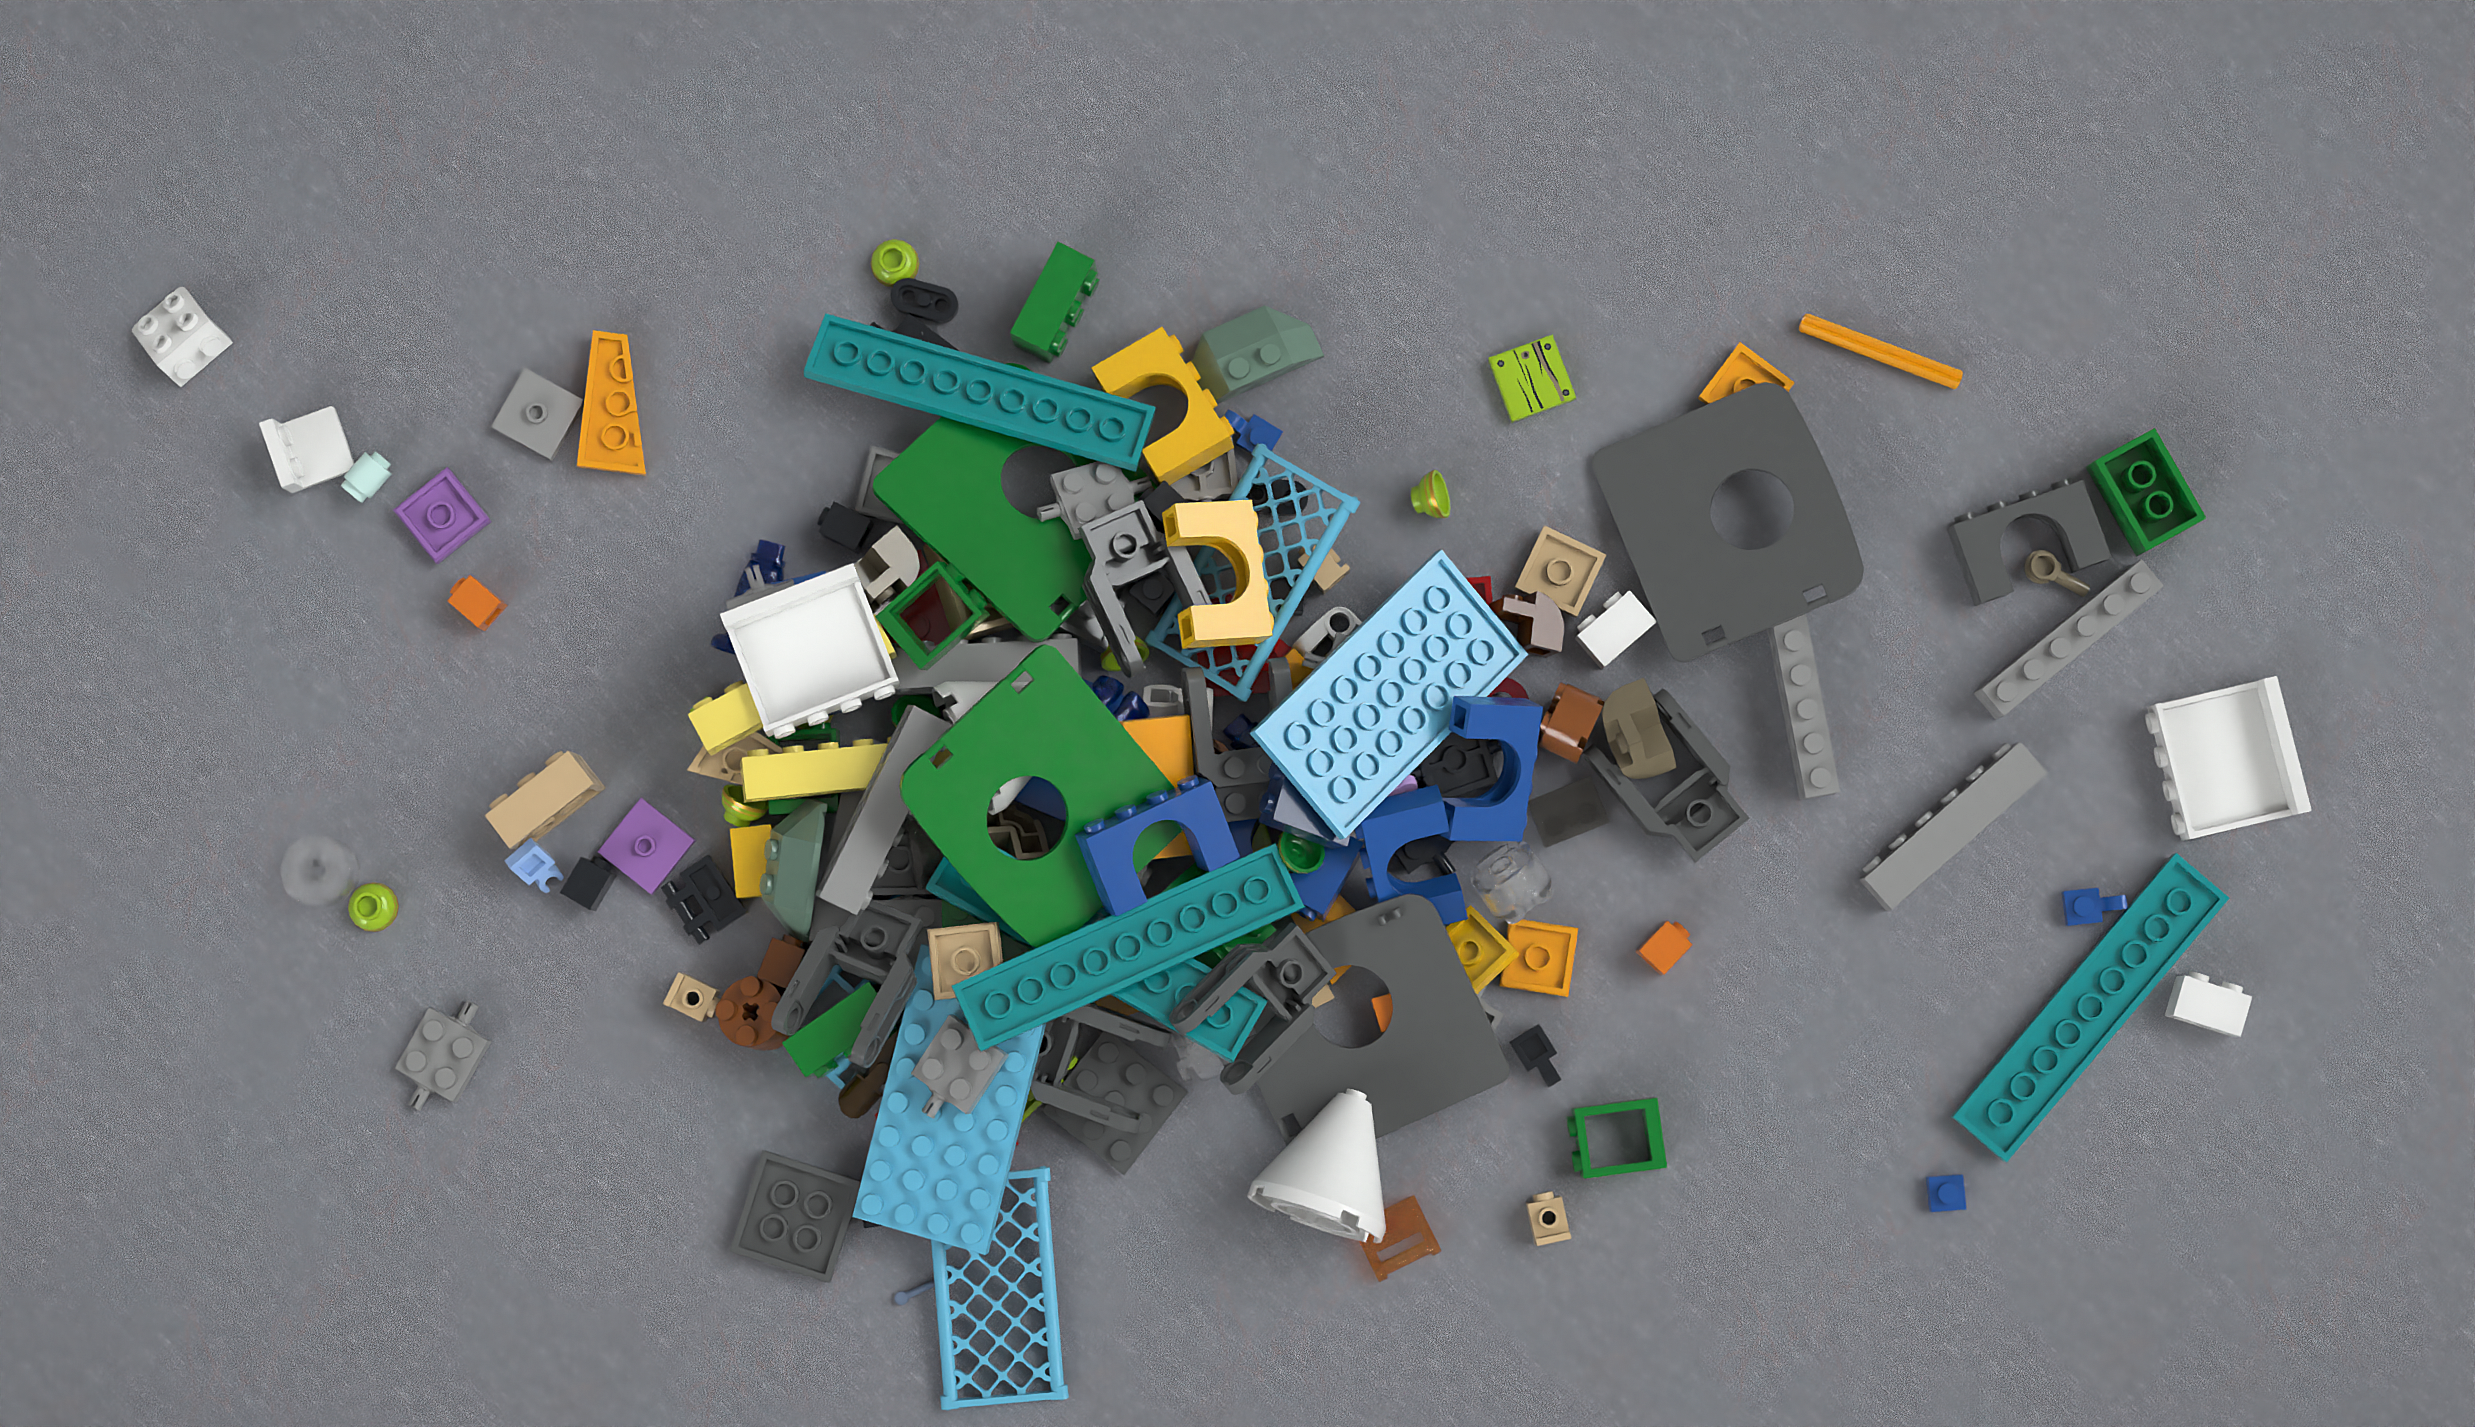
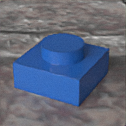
(1946, 1193)

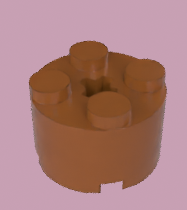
(1569, 721)
(741, 1007)

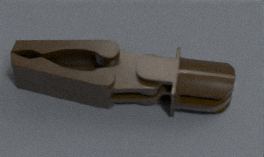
(864, 1089)

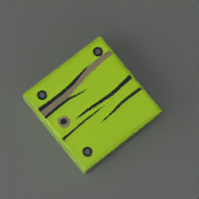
(1532, 378)

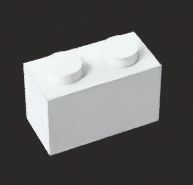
(1614, 629)
(2209, 1005)

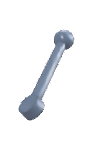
(902, 1297)

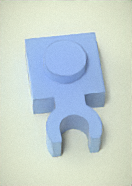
(533, 864)

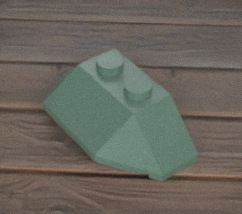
(1253, 352)
(793, 867)

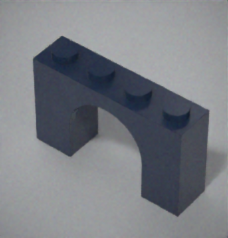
(1290, 812)

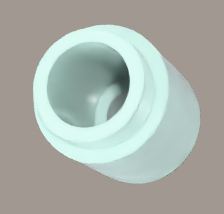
(366, 476)

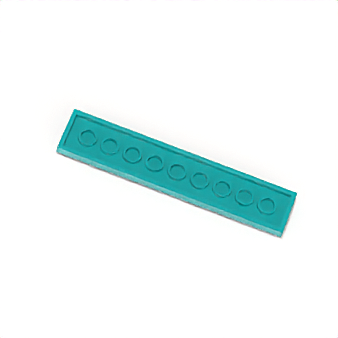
(980, 392)
(1127, 947)
(1153, 996)
(2090, 1007)

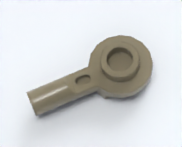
(2043, 567)

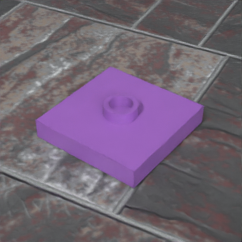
(442, 515)
(646, 846)

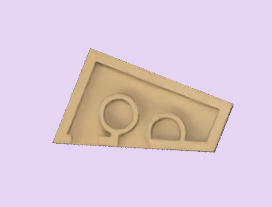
(726, 763)

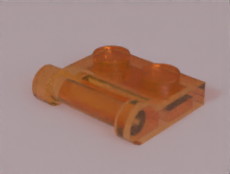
(1401, 1222)

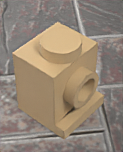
(1329, 572)
(678, 997)
(1543, 1232)

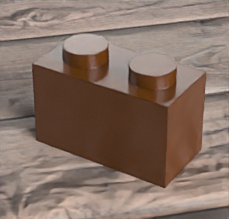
(782, 960)

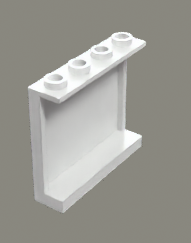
(811, 651)
(2227, 759)

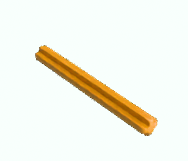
(1880, 351)

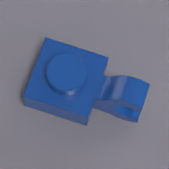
(1253, 432)
(2086, 906)

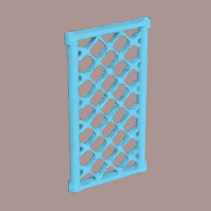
(1306, 575)
(1059, 1390)

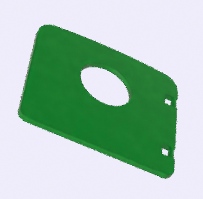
(954, 501)
(1044, 731)

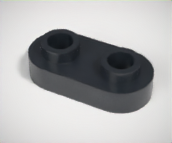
(925, 300)
(1279, 489)

